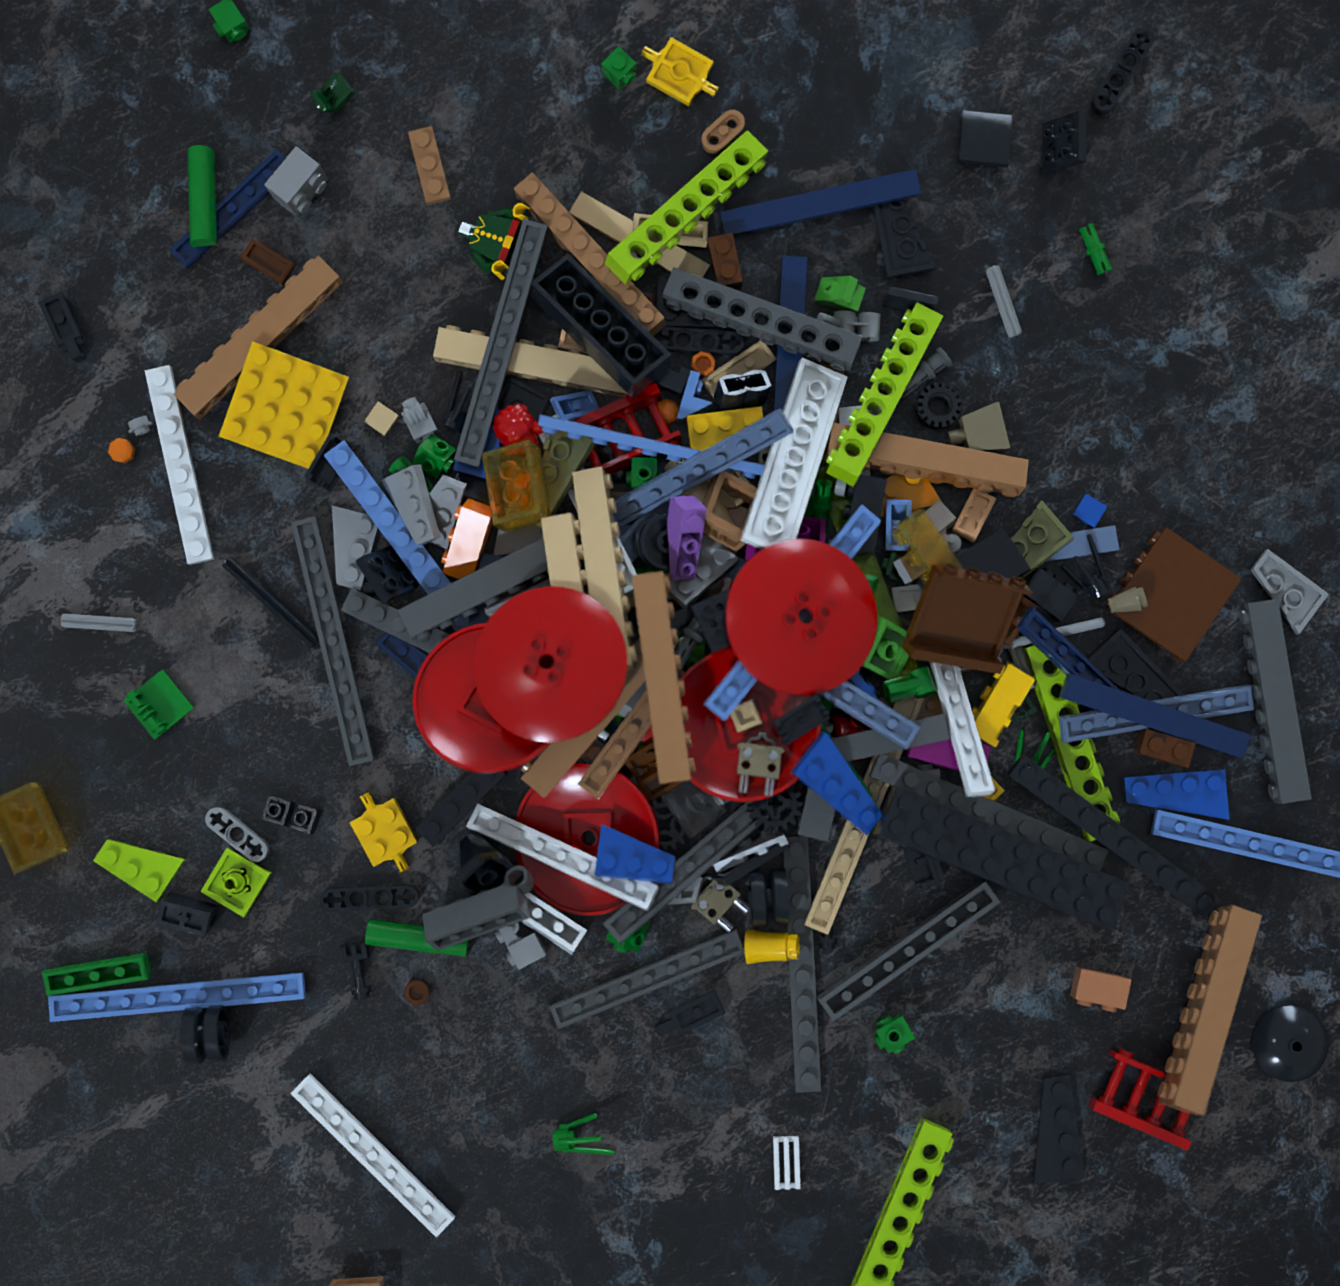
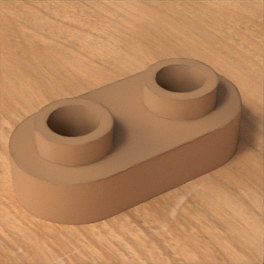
(721, 131)

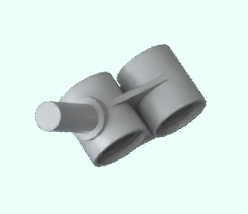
(866, 324)

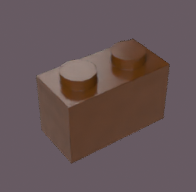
(725, 261)
(1164, 748)

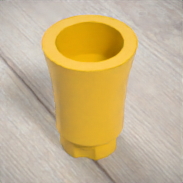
(770, 946)

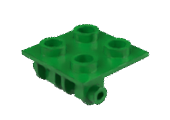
(158, 704)

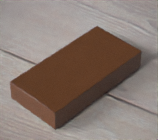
(267, 261)

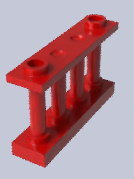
(626, 409)
(1128, 1114)

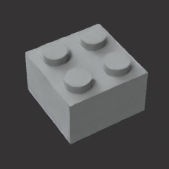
(297, 182)

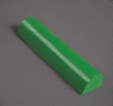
(202, 196)
(406, 937)
(96, 974)

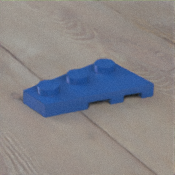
(631, 859)

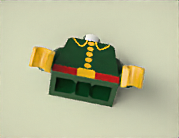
(494, 238)

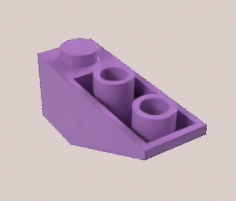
(685, 534)

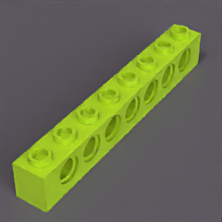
(744, 149)
(848, 467)
(1065, 752)
(925, 1134)

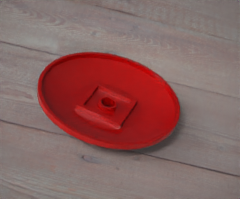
(766, 622)
(586, 669)
(454, 715)
(717, 740)
(567, 816)

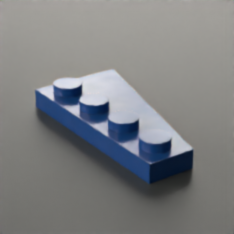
(834, 781)
(1185, 792)

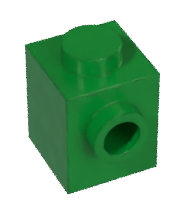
(229, 21)
(619, 68)

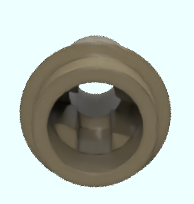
(1128, 601)

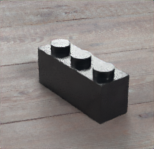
(869, 493)

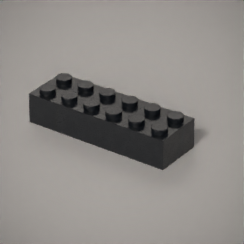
(600, 325)

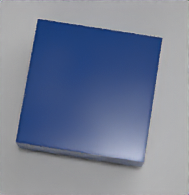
(1089, 511)

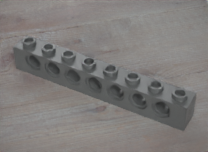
(682, 282)

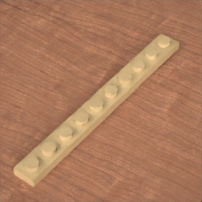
(851, 843)

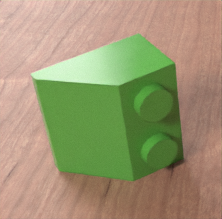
(887, 655)

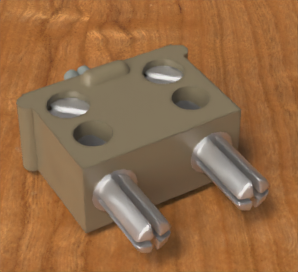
(759, 758)
(713, 897)

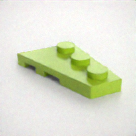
(140, 868)

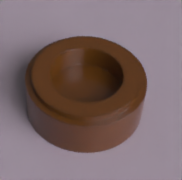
(417, 992)

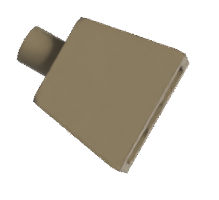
(982, 430)

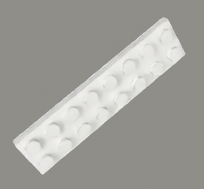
(795, 458)

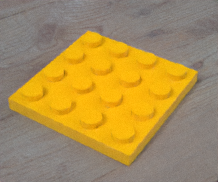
(283, 405)

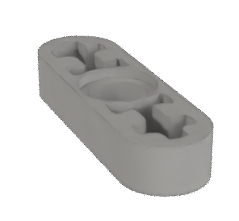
(227, 817)

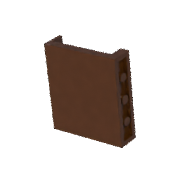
(1181, 592)
(964, 617)

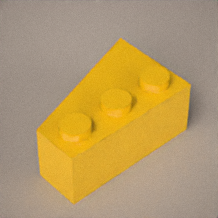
(711, 428)
(1001, 702)

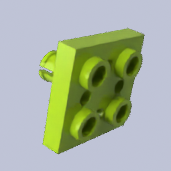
(219, 883)

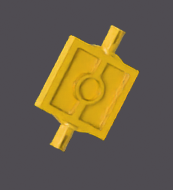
(679, 71)
(384, 832)

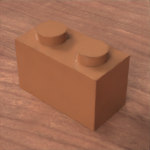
(1100, 988)

